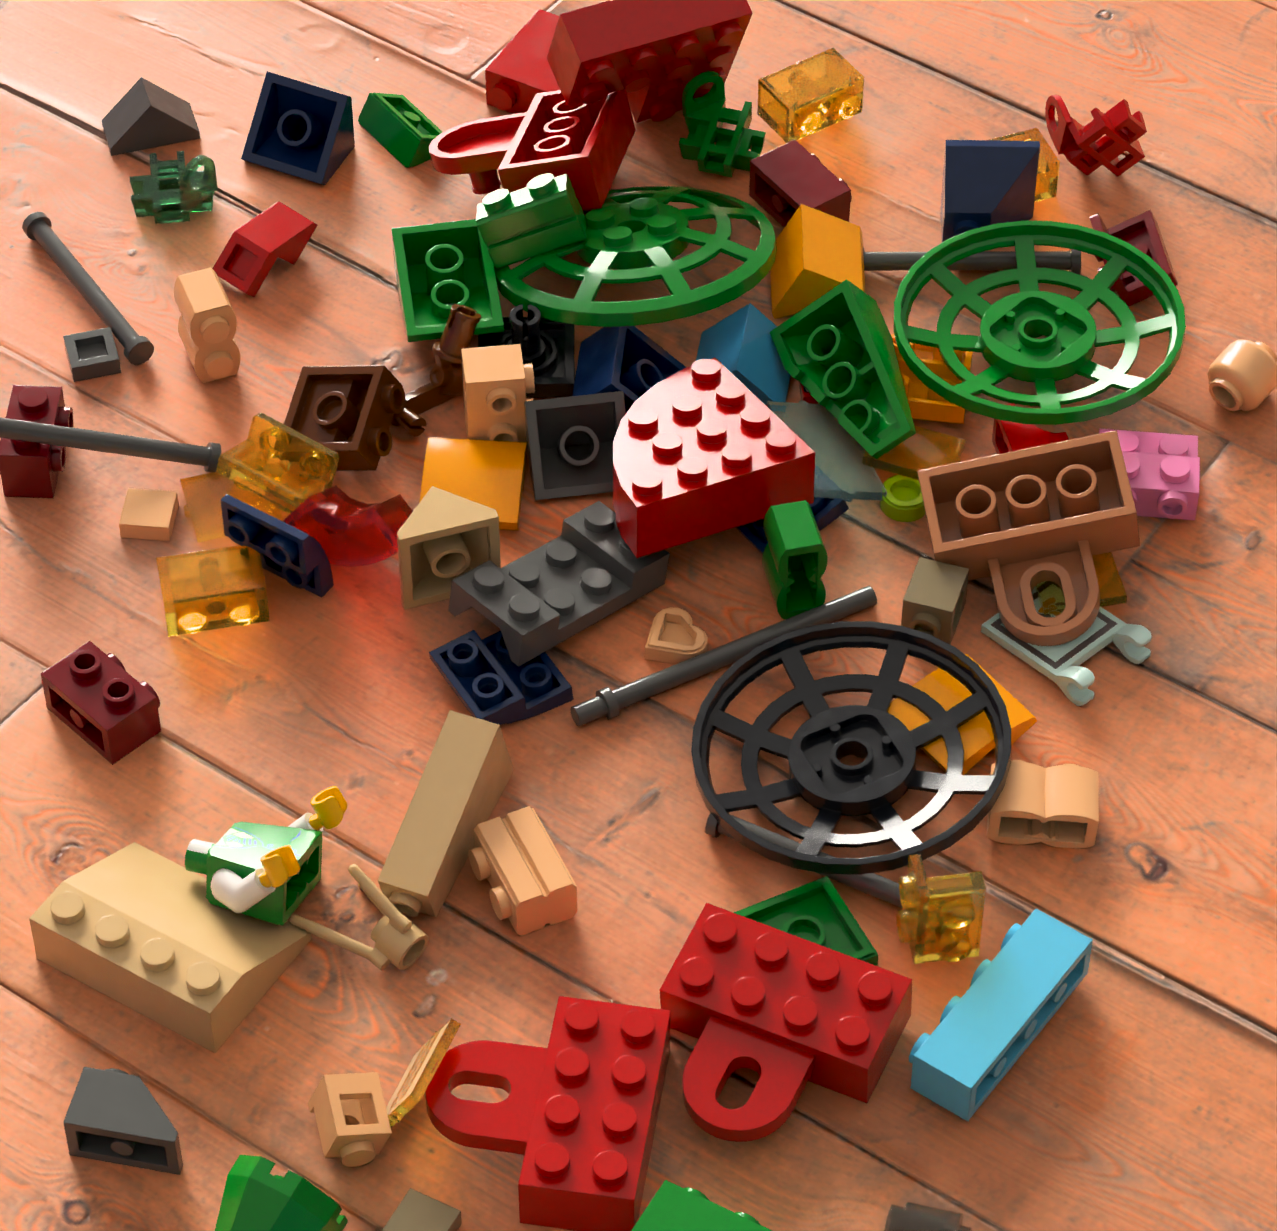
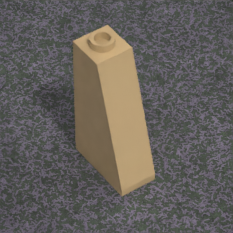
(452, 797)

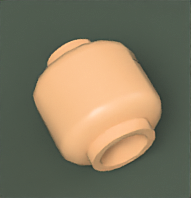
(1243, 375)

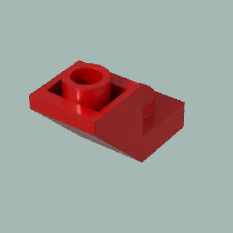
(259, 243)

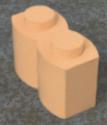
(207, 325)
(1046, 806)

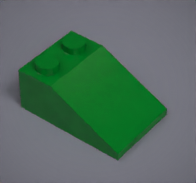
(442, 268)

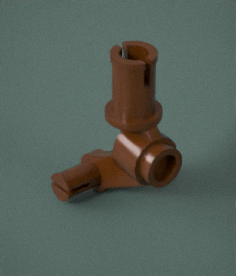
(446, 373)

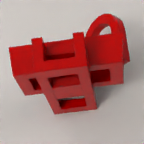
(1078, 141)

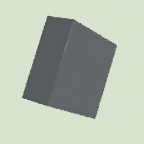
(92, 354)

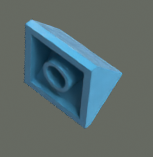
(748, 352)

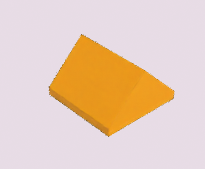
(813, 258)

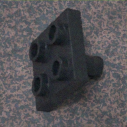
(545, 345)

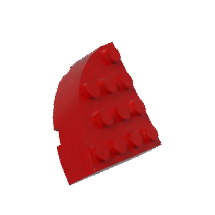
(702, 460)

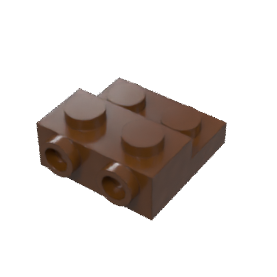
(347, 411)

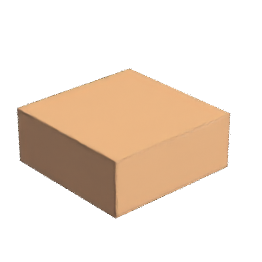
(148, 514)

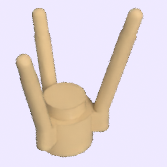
(395, 935)

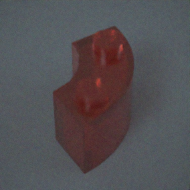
(351, 529)

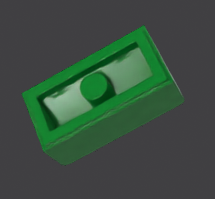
(399, 127)

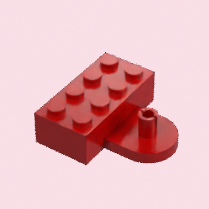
(548, 138)

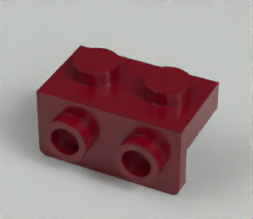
(1144, 235)

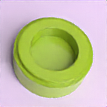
(903, 499)

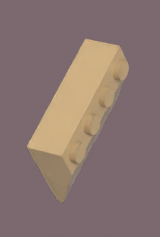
(160, 947)

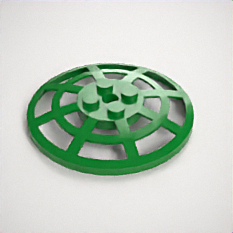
(640, 232)
(1015, 321)

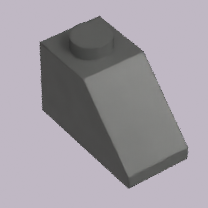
(120, 1123)

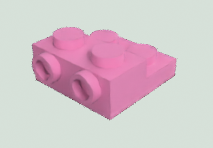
(1162, 472)

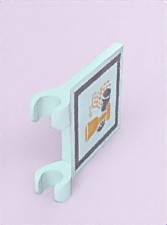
(1063, 661)

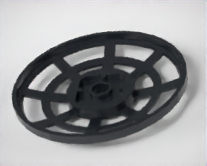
(851, 730)

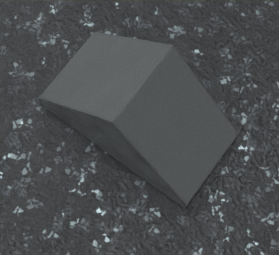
(148, 119)

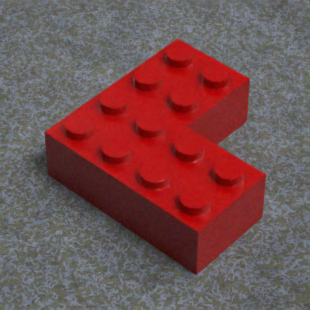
(646, 50)

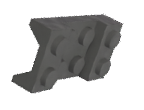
(560, 584)

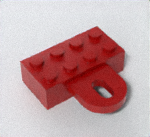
(779, 1010)
(572, 1109)

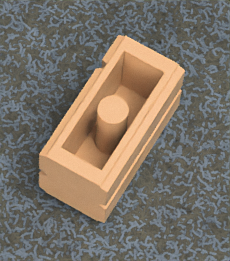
(524, 871)

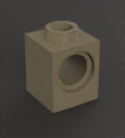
(935, 598)

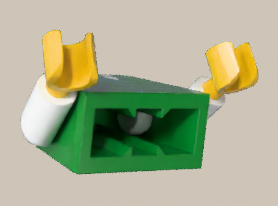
(264, 866)

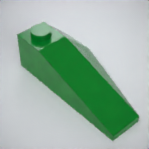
(849, 366)

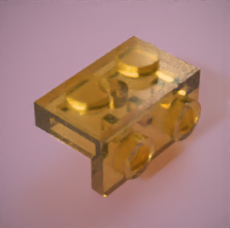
(279, 464)
(940, 913)

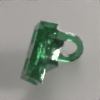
(177, 197)

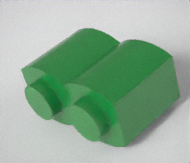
(794, 558)

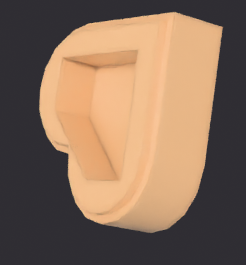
(674, 637)

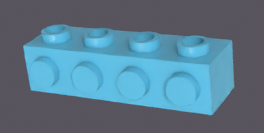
(999, 1013)

